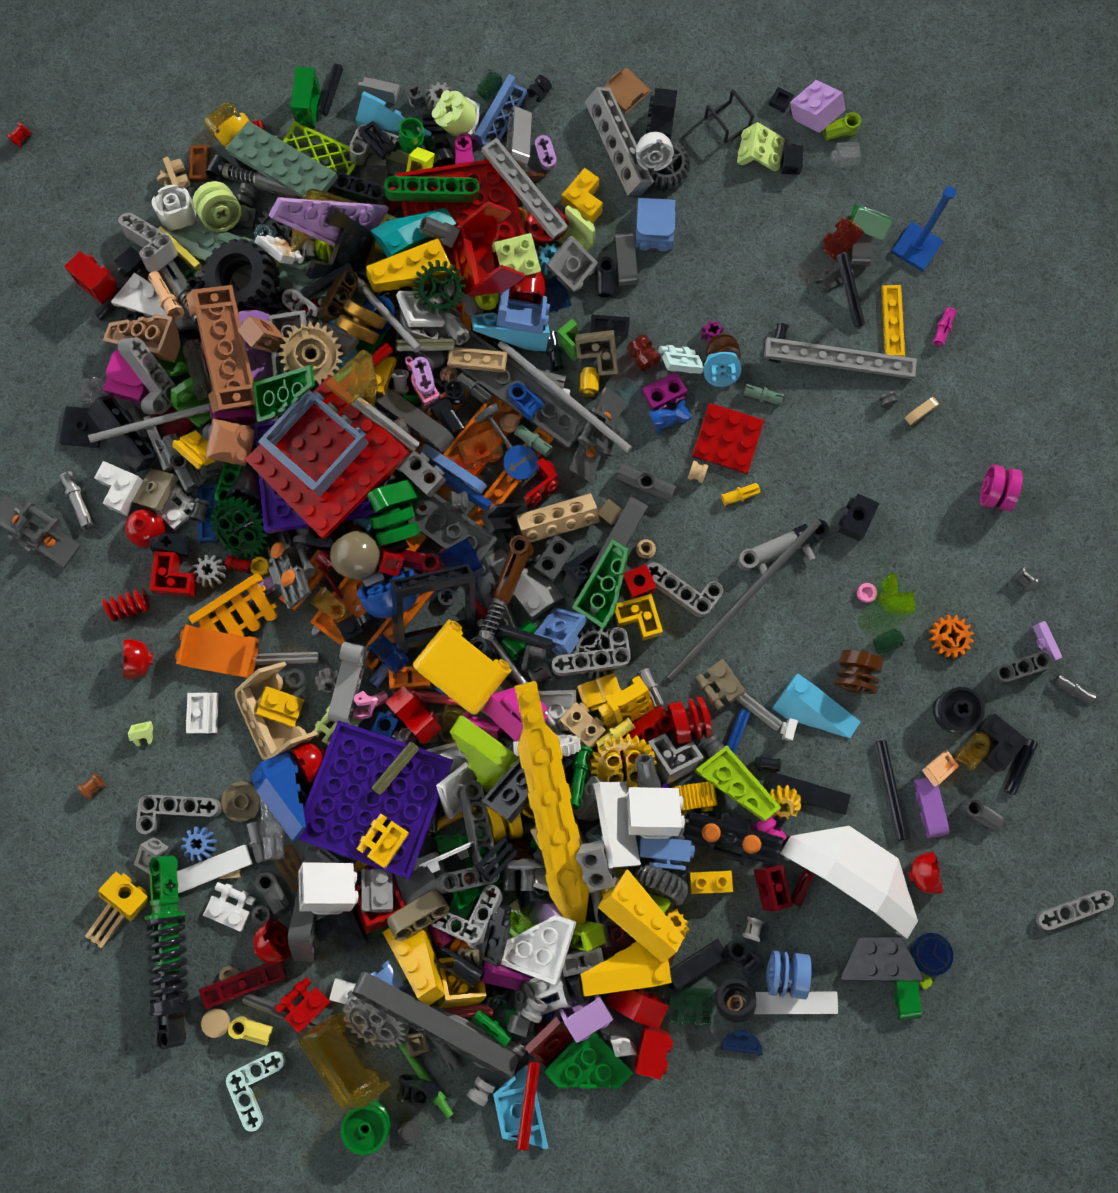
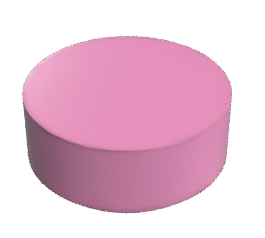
(867, 593)

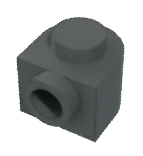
(519, 1024)

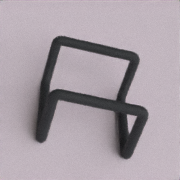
(713, 112)

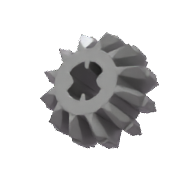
(434, 94)
(207, 563)

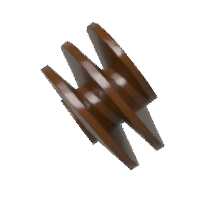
(722, 343)

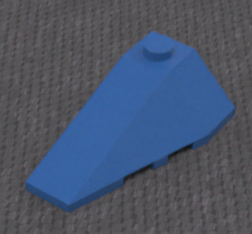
(278, 789)

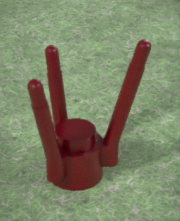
(325, 563)

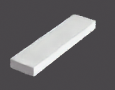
(213, 868)
(816, 1003)

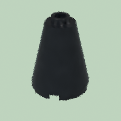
(247, 486)

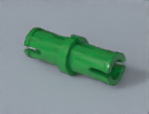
(491, 1028)

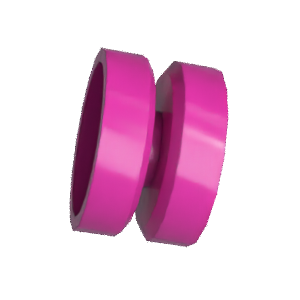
(1001, 487)

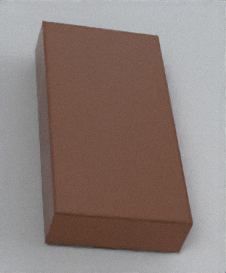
(198, 163)

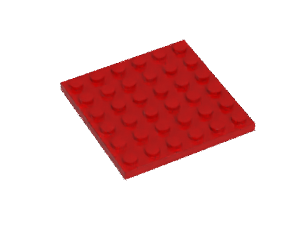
(491, 188)
(314, 446)

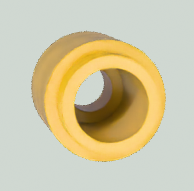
(589, 381)

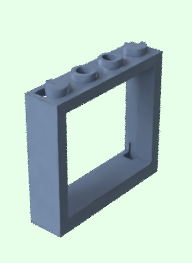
(288, 420)

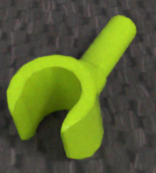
(927, 982)

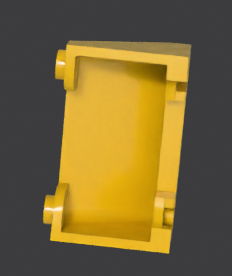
(461, 668)

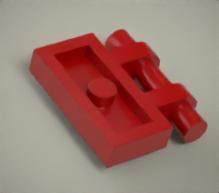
(307, 1009)

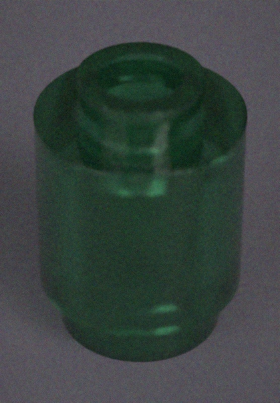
(489, 86)
(888, 641)

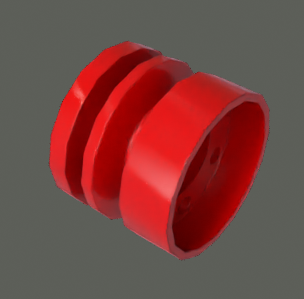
(690, 720)

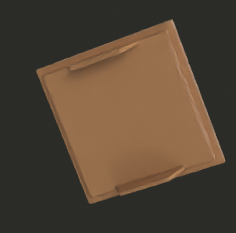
(627, 89)

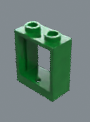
(305, 96)

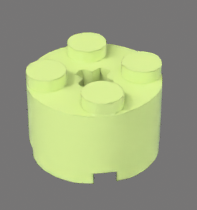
(454, 113)

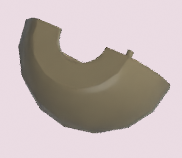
(356, 555)

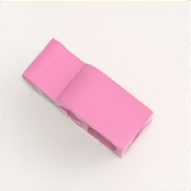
(425, 399)

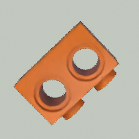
(409, 678)

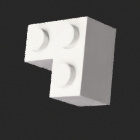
(122, 487)

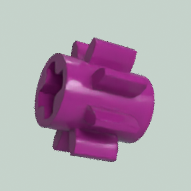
(715, 327)

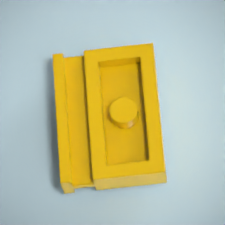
(193, 448)
(279, 706)

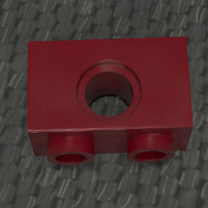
(773, 887)

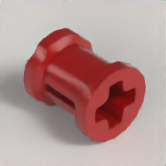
(19, 135)

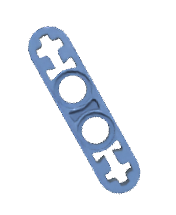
(454, 469)

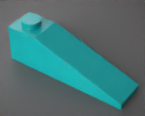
(404, 234)

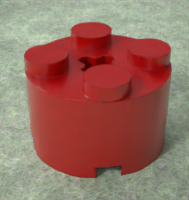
(529, 289)

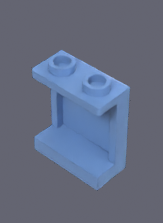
(522, 314)

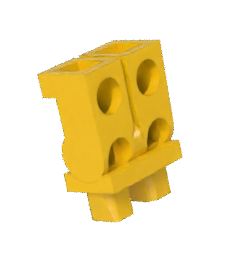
(626, 703)

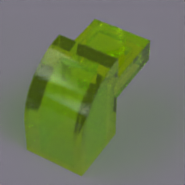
(895, 602)

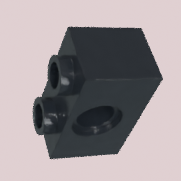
(866, 509)

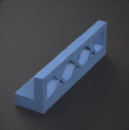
(496, 108)

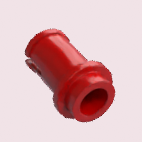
(237, 564)
(481, 612)

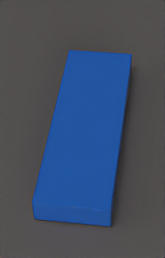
(207, 493)

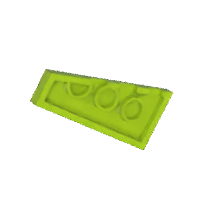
(737, 782)

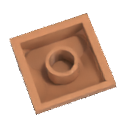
(229, 442)

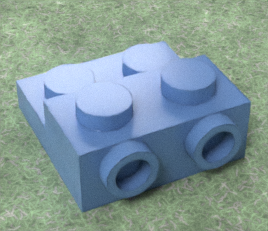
(562, 628)

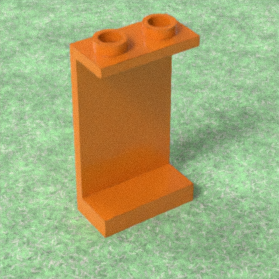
(217, 651)

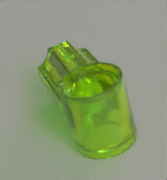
(520, 922)

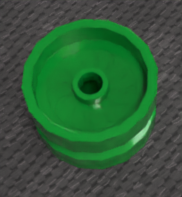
(395, 526)
(369, 1140)

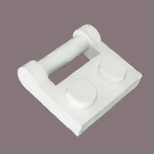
(545, 989)

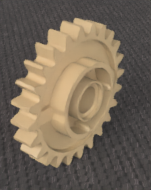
(314, 338)

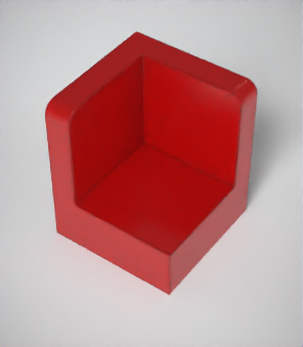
(390, 561)

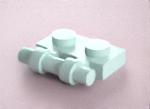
(681, 359)

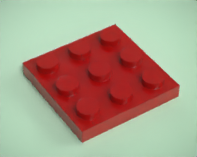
(728, 438)

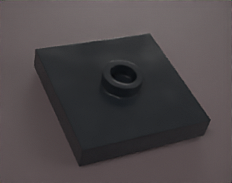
(76, 428)

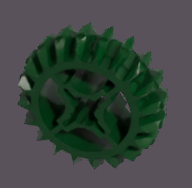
(446, 282)

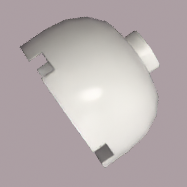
(654, 151)

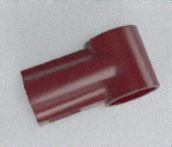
(419, 561)

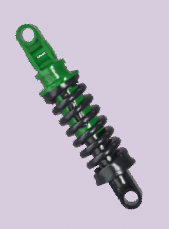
(166, 924)

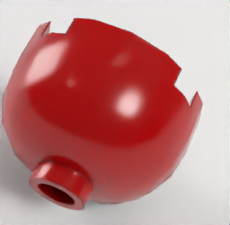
(142, 526)
(136, 659)
(308, 760)
(926, 873)
(271, 943)

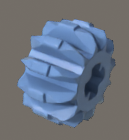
(198, 853)

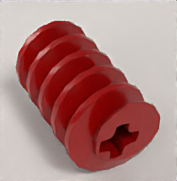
(126, 606)

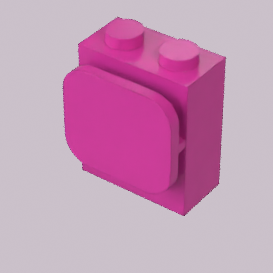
(123, 381)
(505, 712)

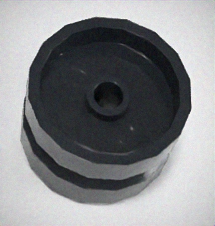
(962, 699)

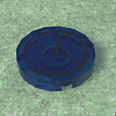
(932, 954)

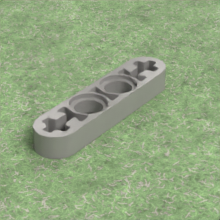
(1075, 912)

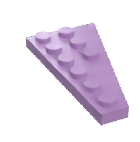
(310, 216)

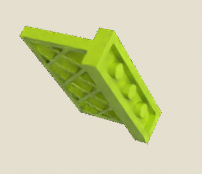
(311, 134)

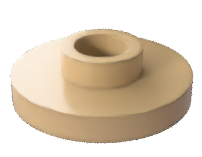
(215, 1023)

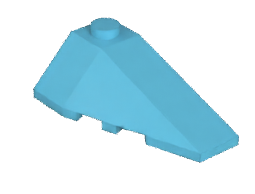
(814, 708)

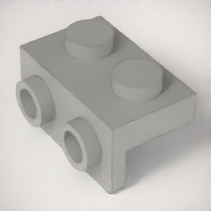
(588, 809)

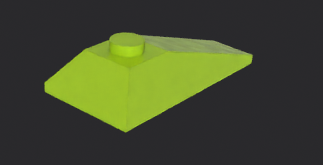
(484, 753)

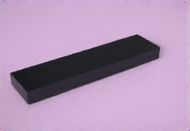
(812, 793)

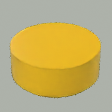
(260, 566)

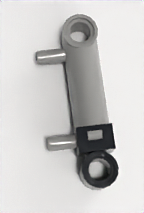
(774, 548)

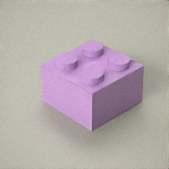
(817, 106)
(586, 1017)

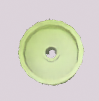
(216, 206)

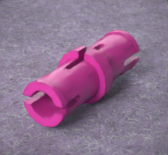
(944, 326)

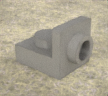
(147, 850)

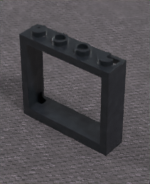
(425, 583)

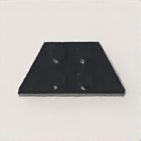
(881, 961)

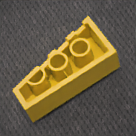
(402, 268)
(641, 917)
(418, 964)

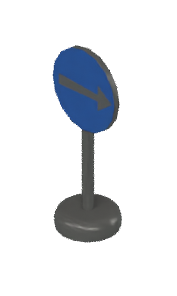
(520, 460)

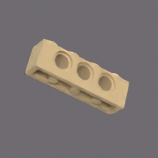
(558, 518)

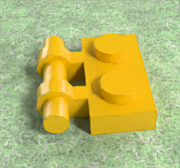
(388, 843)

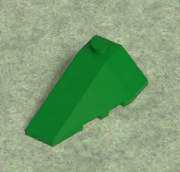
(281, 391)
(602, 589)

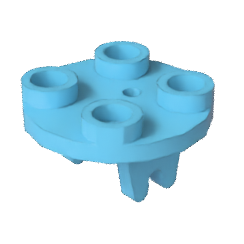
(713, 369)

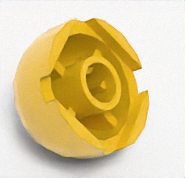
(230, 129)

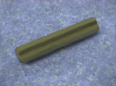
(427, 344)
(395, 768)

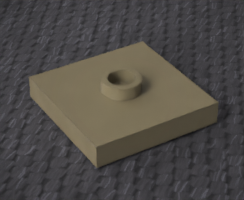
(155, 489)

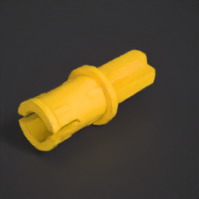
(740, 494)

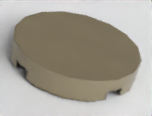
(245, 797)

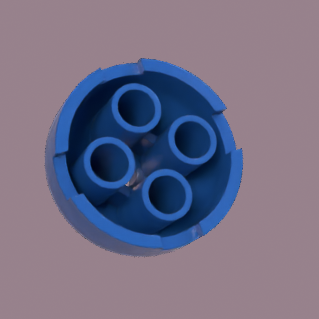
(377, 597)

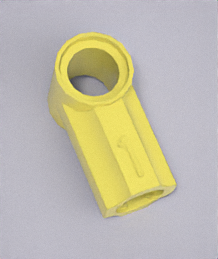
(253, 1031)

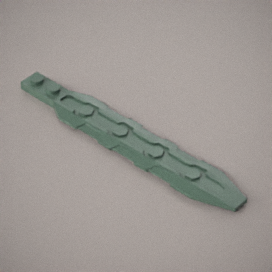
(201, 241)

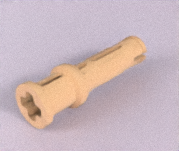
(167, 300)

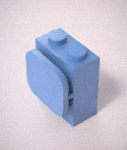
(655, 224)
(666, 852)

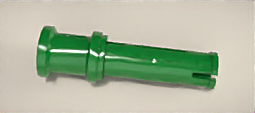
(580, 768)

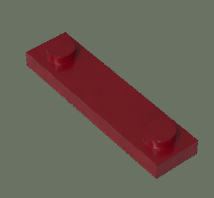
(241, 984)

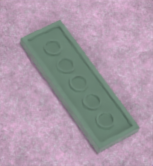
(279, 161)

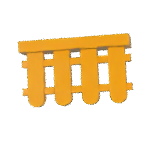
(240, 604)

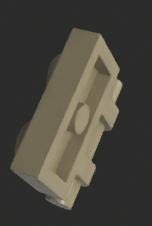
(726, 681)

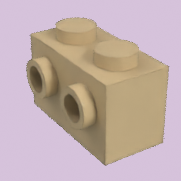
(582, 724)

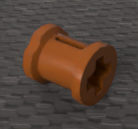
(91, 786)

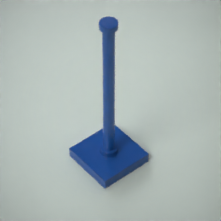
(919, 245)

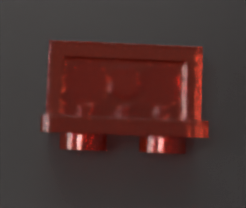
(843, 237)

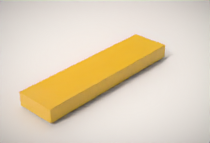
(893, 320)

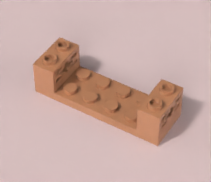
(223, 347)

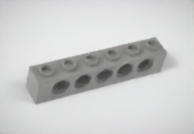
(618, 141)

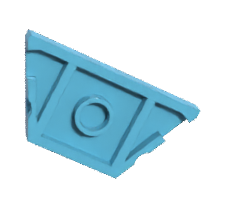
(509, 1105)

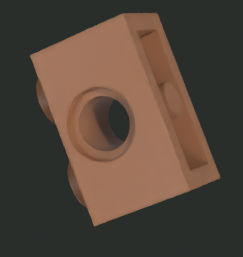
(261, 334)

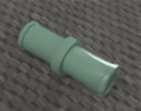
(763, 394)
(533, 440)

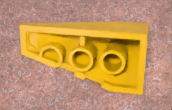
(626, 971)

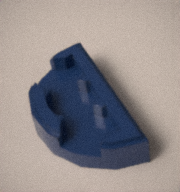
(742, 1042)

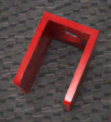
(638, 591)

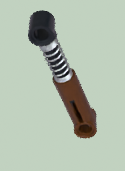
(503, 591)

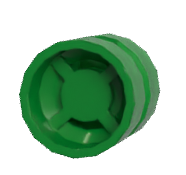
(411, 134)

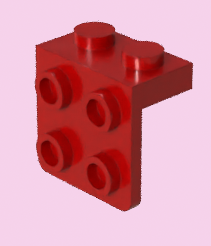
(548, 486)

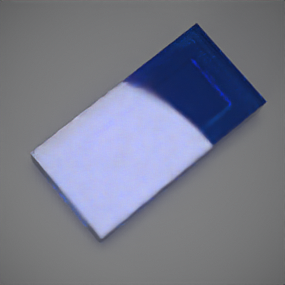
(388, 654)

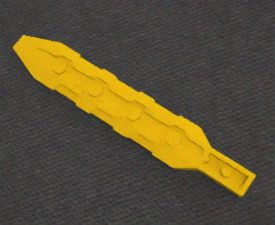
(551, 805)

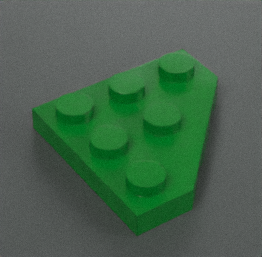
(588, 1065)

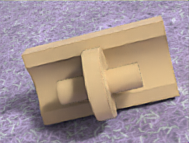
(173, 167)

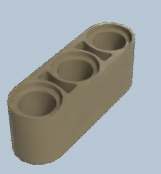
(417, 915)

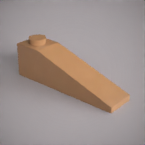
(157, 333)

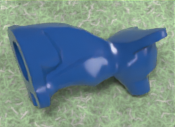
(665, 418)

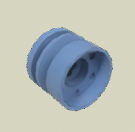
(792, 975)

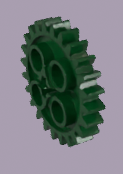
(236, 513)

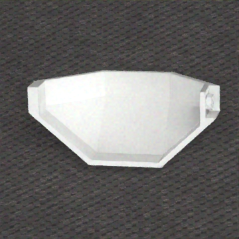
(858, 870)

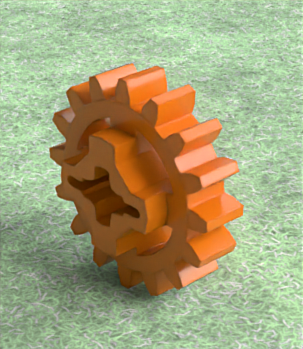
(952, 644)

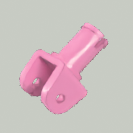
(367, 704)

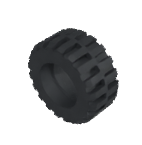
(232, 256)

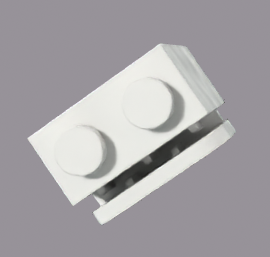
(654, 812)
(327, 887)

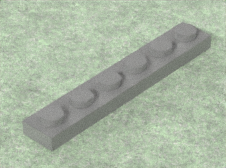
(524, 188)

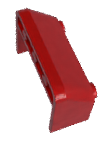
(475, 255)

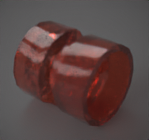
(642, 351)

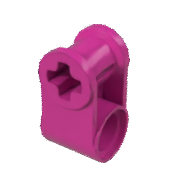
(465, 154)

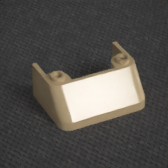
(269, 736)

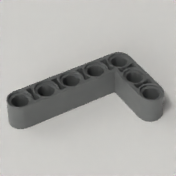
(485, 842)
(301, 931)

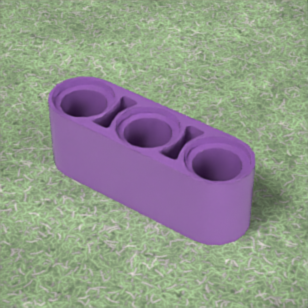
(932, 808)

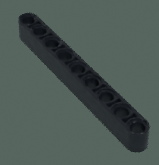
(352, 188)

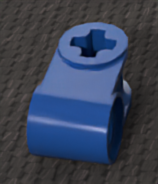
(528, 403)

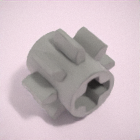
(326, 680)
(405, 736)

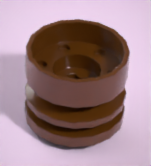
(859, 670)

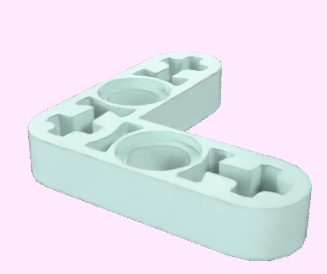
(248, 1079)

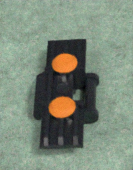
(733, 831)

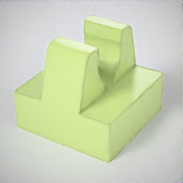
(140, 731)

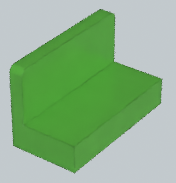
(567, 338)

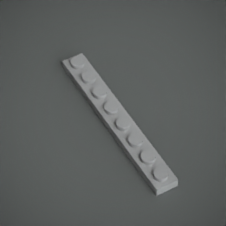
(840, 358)

